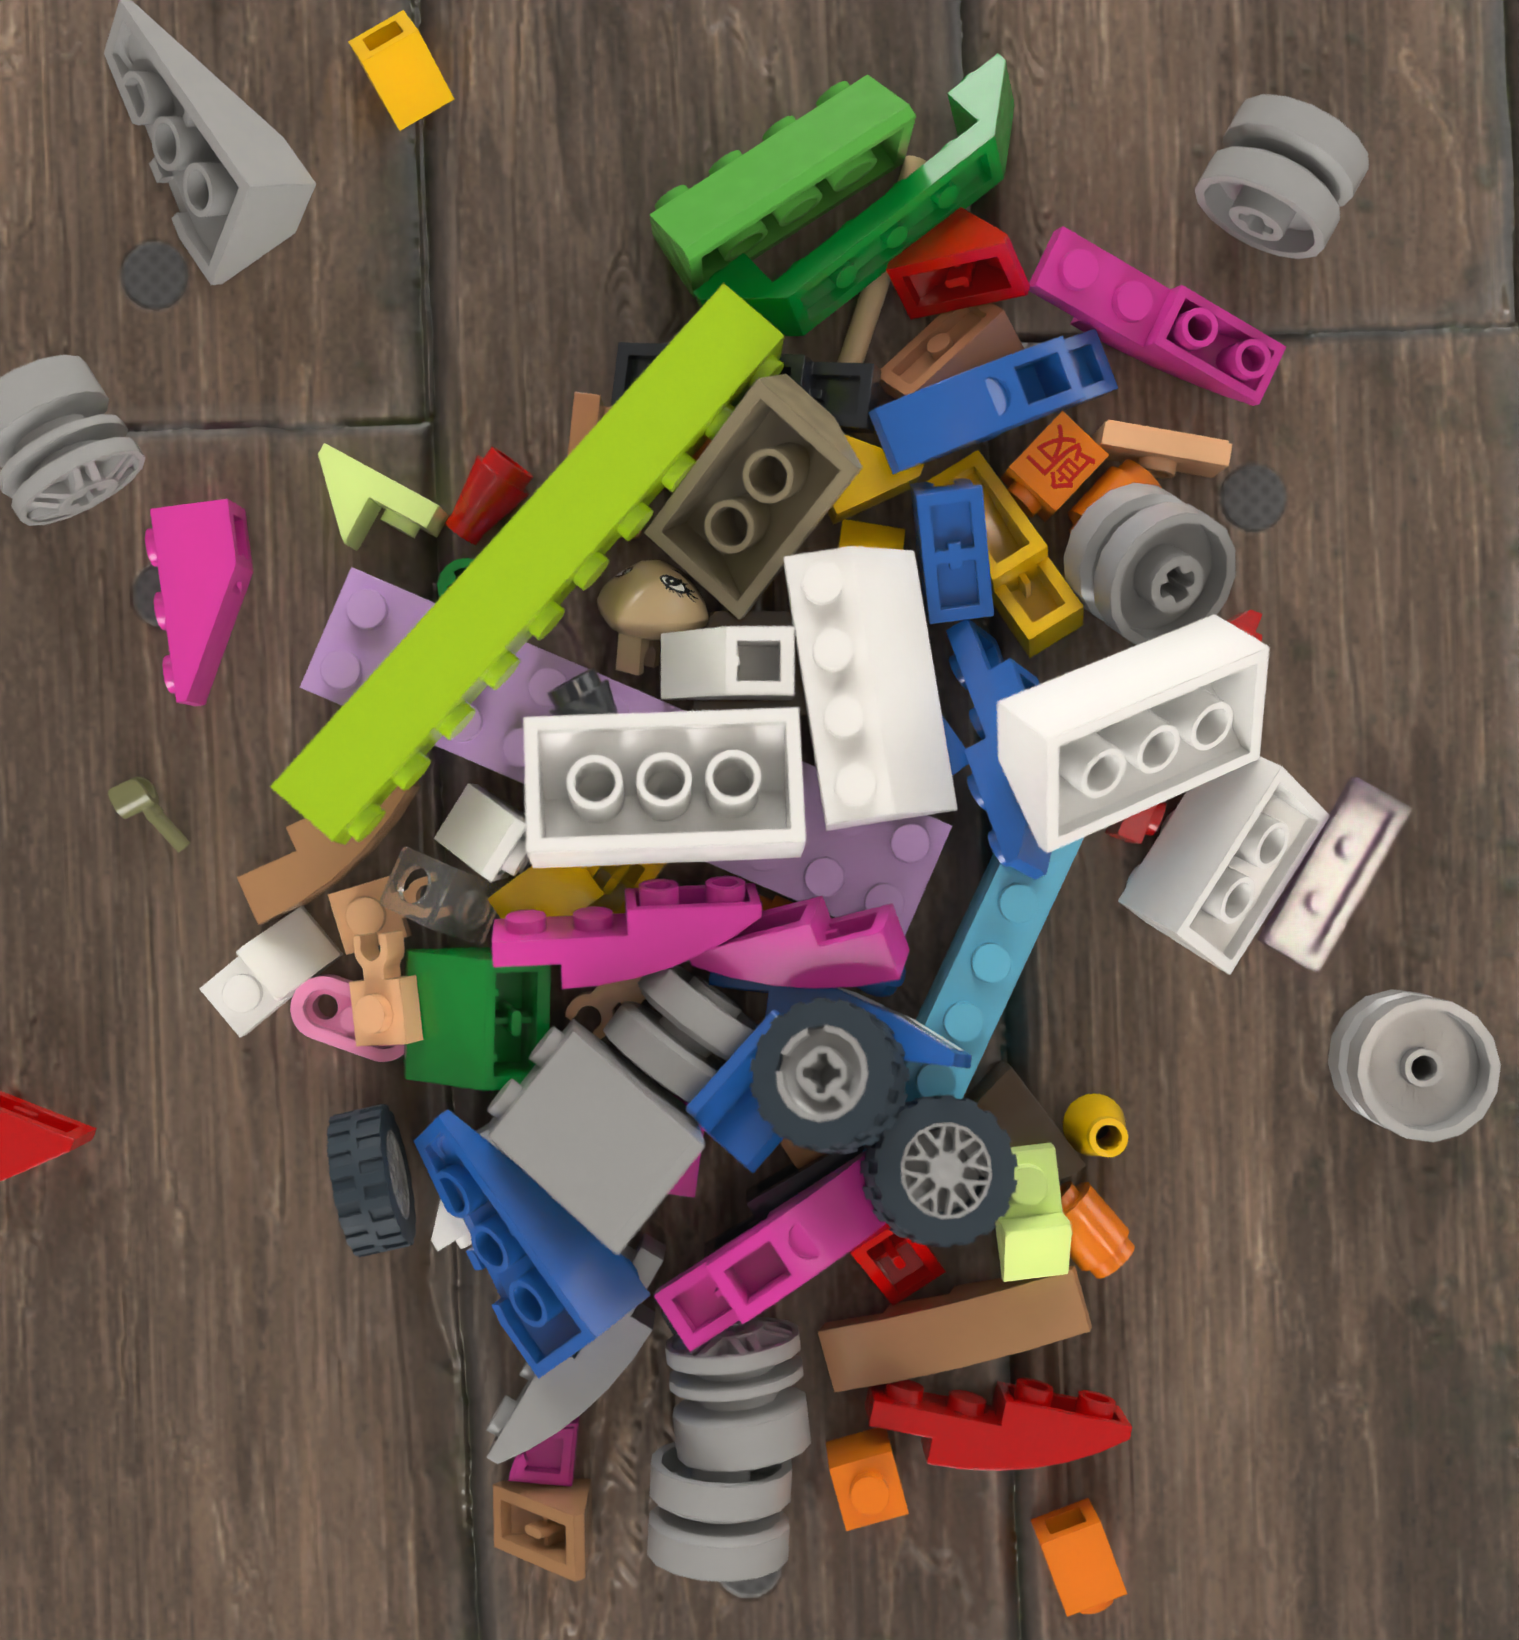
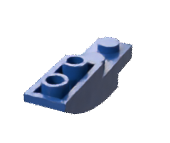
(992, 399)
(990, 679)

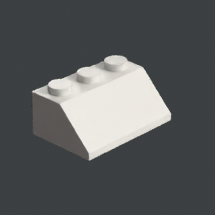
(1225, 860)

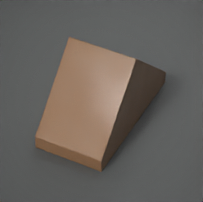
(545, 1524)

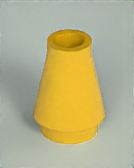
(1086, 1117)

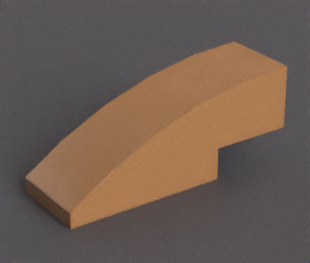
(315, 864)

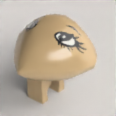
(643, 604)

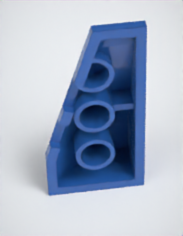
(549, 1269)

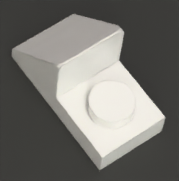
(270, 970)

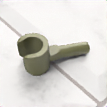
(140, 795)

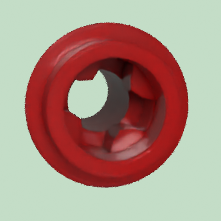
(489, 494)

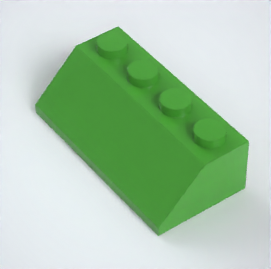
(784, 181)

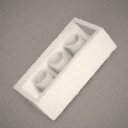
(869, 685)
(1133, 729)
(663, 787)

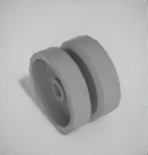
(1282, 176)
(1148, 562)
(681, 1042)
(1414, 1064)
(716, 1520)

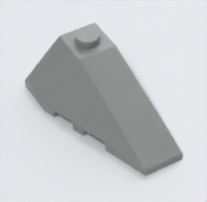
(224, 163)

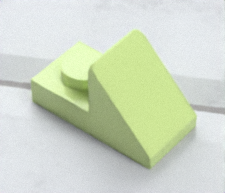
(360, 494)
(1035, 1231)

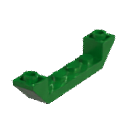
(911, 208)

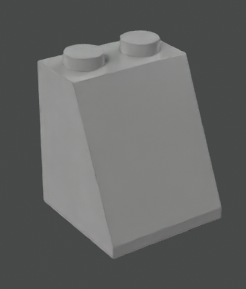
(595, 1133)

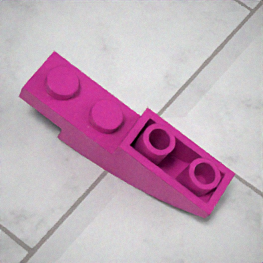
(1153, 323)
(657, 931)
(771, 1257)

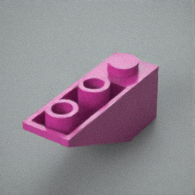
(203, 581)

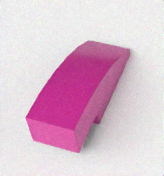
(810, 950)

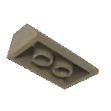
(756, 492)

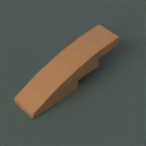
(953, 1330)

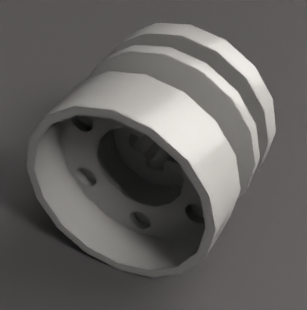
(59, 443)
(739, 1397)

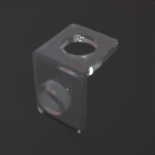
(453, 898)

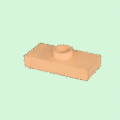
(1163, 450)

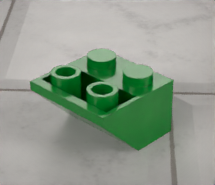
(475, 1018)

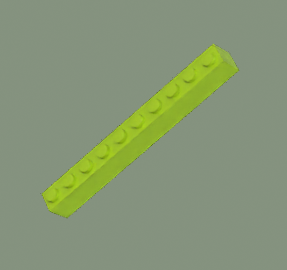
(530, 569)

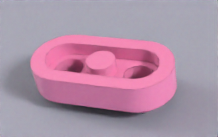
(335, 1030)

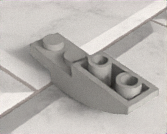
(577, 1382)

